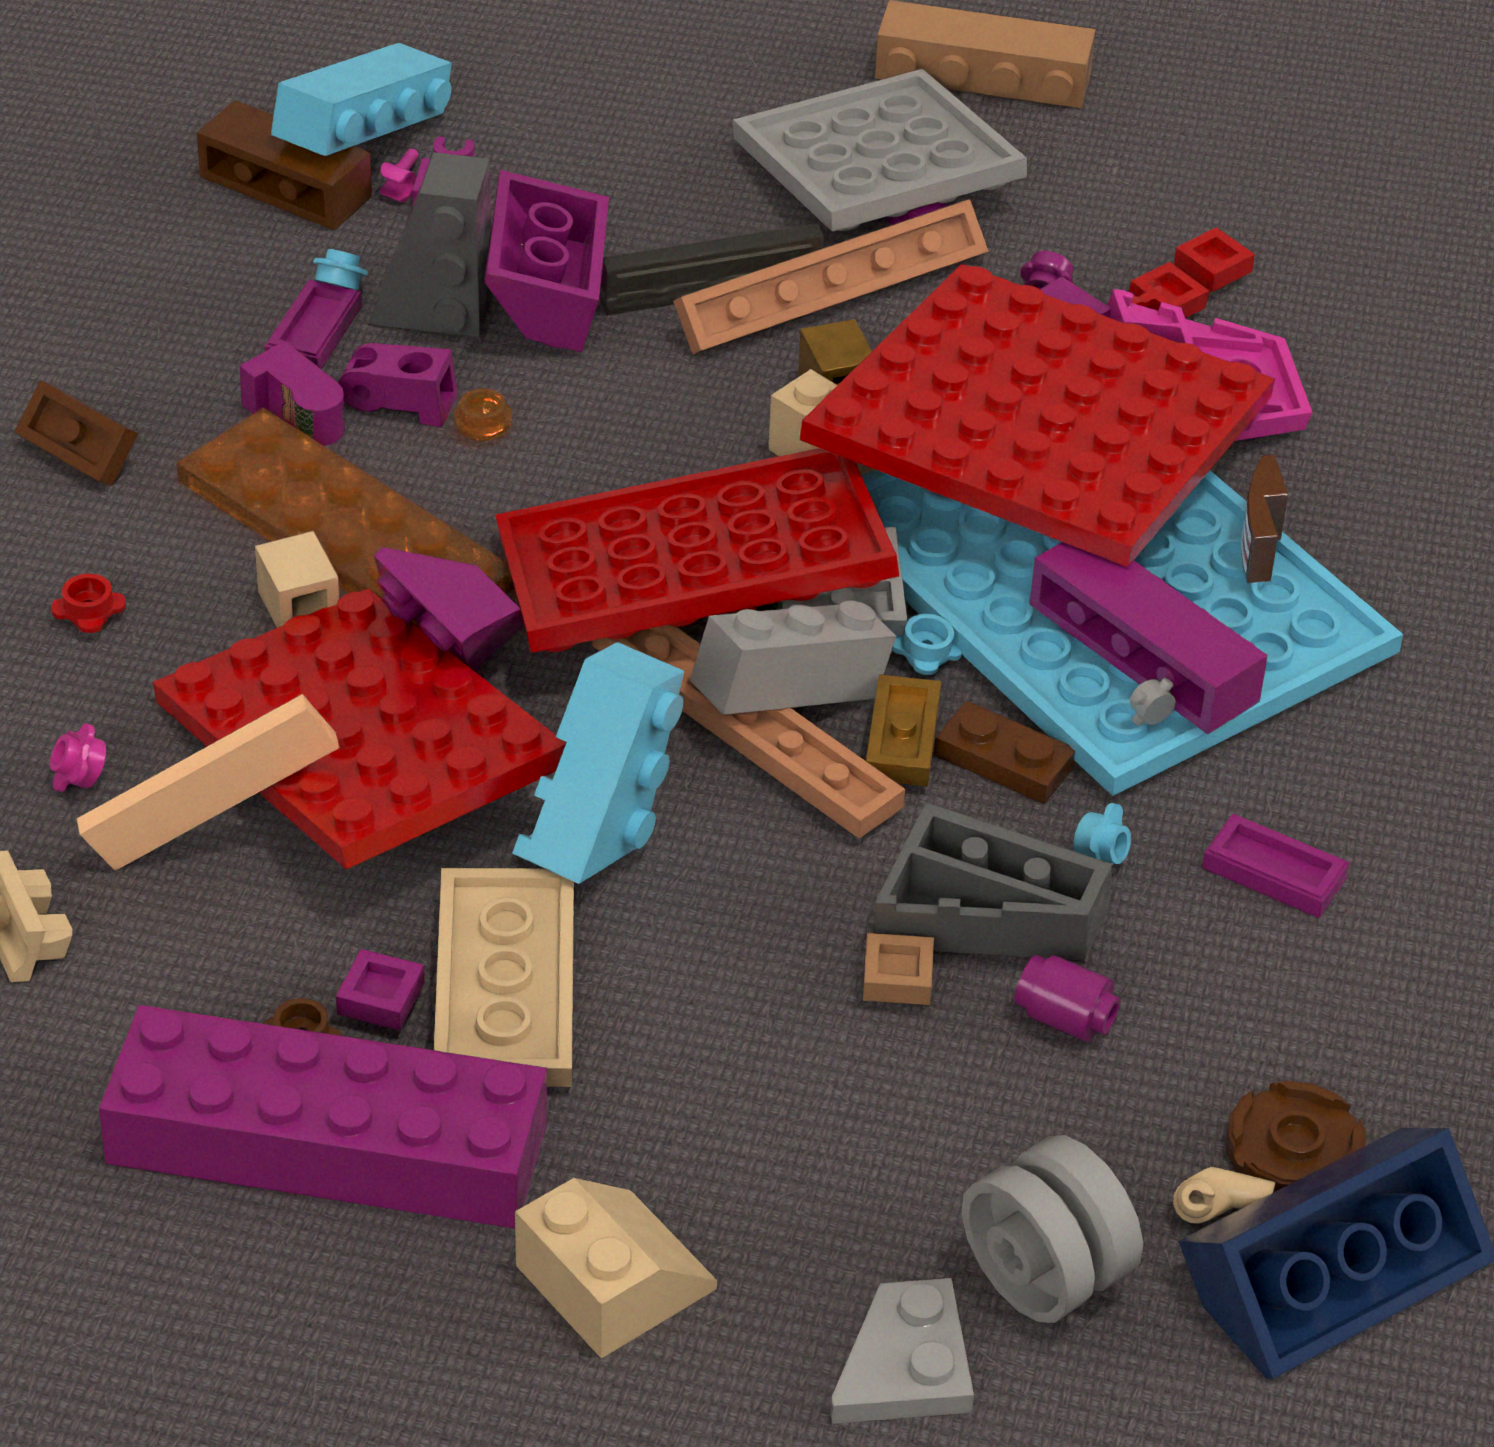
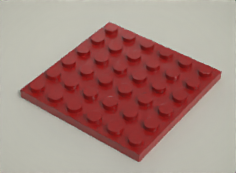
(1040, 412)

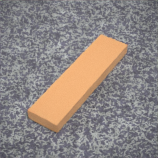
(208, 782)

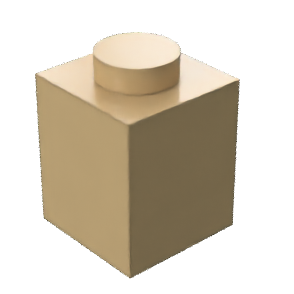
(295, 577)

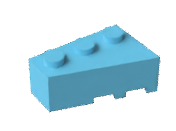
(610, 765)

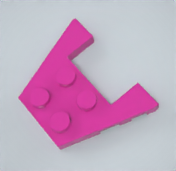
(1266, 353)

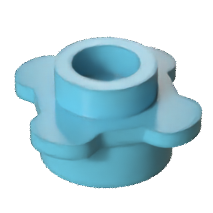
(927, 643)
(1103, 835)

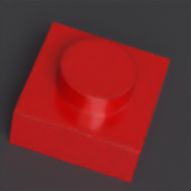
(1214, 259)

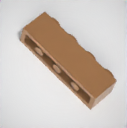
(987, 53)

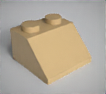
(606, 1262)

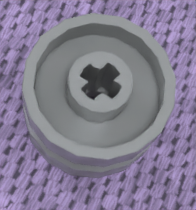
(1052, 1228)

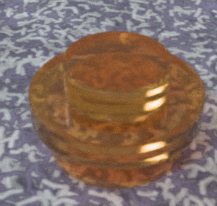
(482, 415)

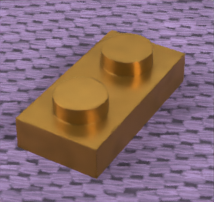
(904, 728)

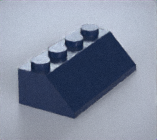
(1340, 1249)

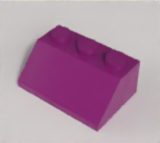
(547, 257)

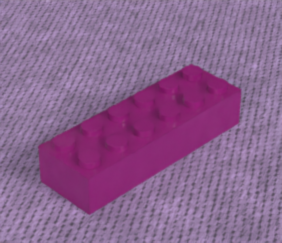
(325, 1116)

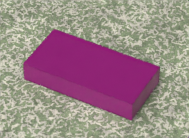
(317, 320)
(1275, 865)

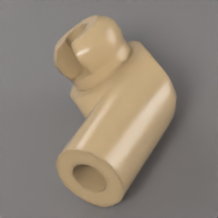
(1217, 1192)

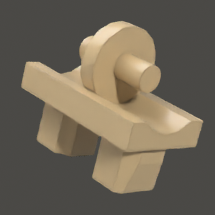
(24, 932)

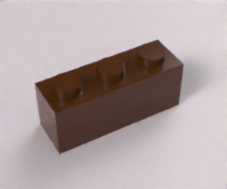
(245, 157)

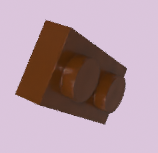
(76, 433)
(1005, 752)

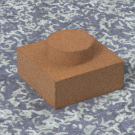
(898, 969)

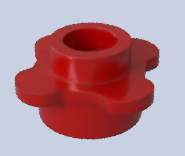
(88, 602)

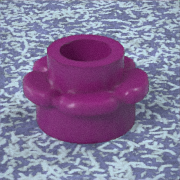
(1046, 268)

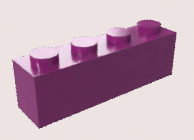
(1150, 632)

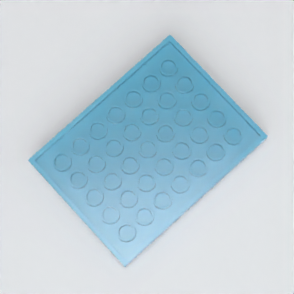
(980, 580)

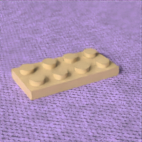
(506, 967)

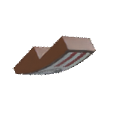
(1263, 520)

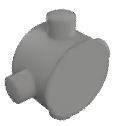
(1152, 701)

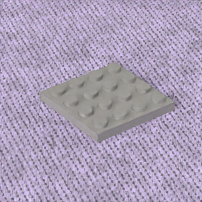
(879, 150)

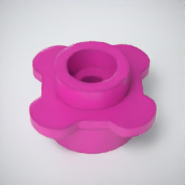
(77, 758)

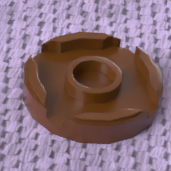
(1291, 1132)

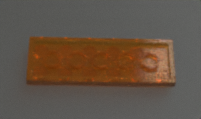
(294, 485)

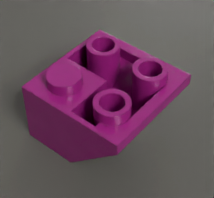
(450, 603)

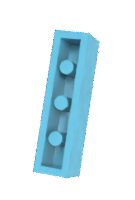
(361, 98)

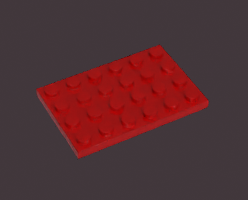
(693, 548)
(411, 725)

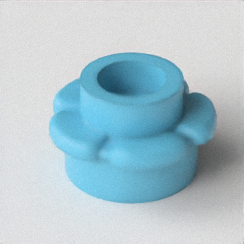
(340, 269)

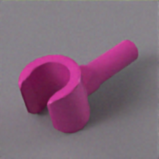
(399, 178)

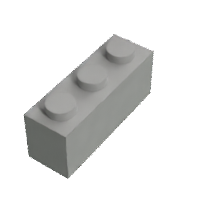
(792, 657)

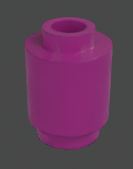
(1067, 997)

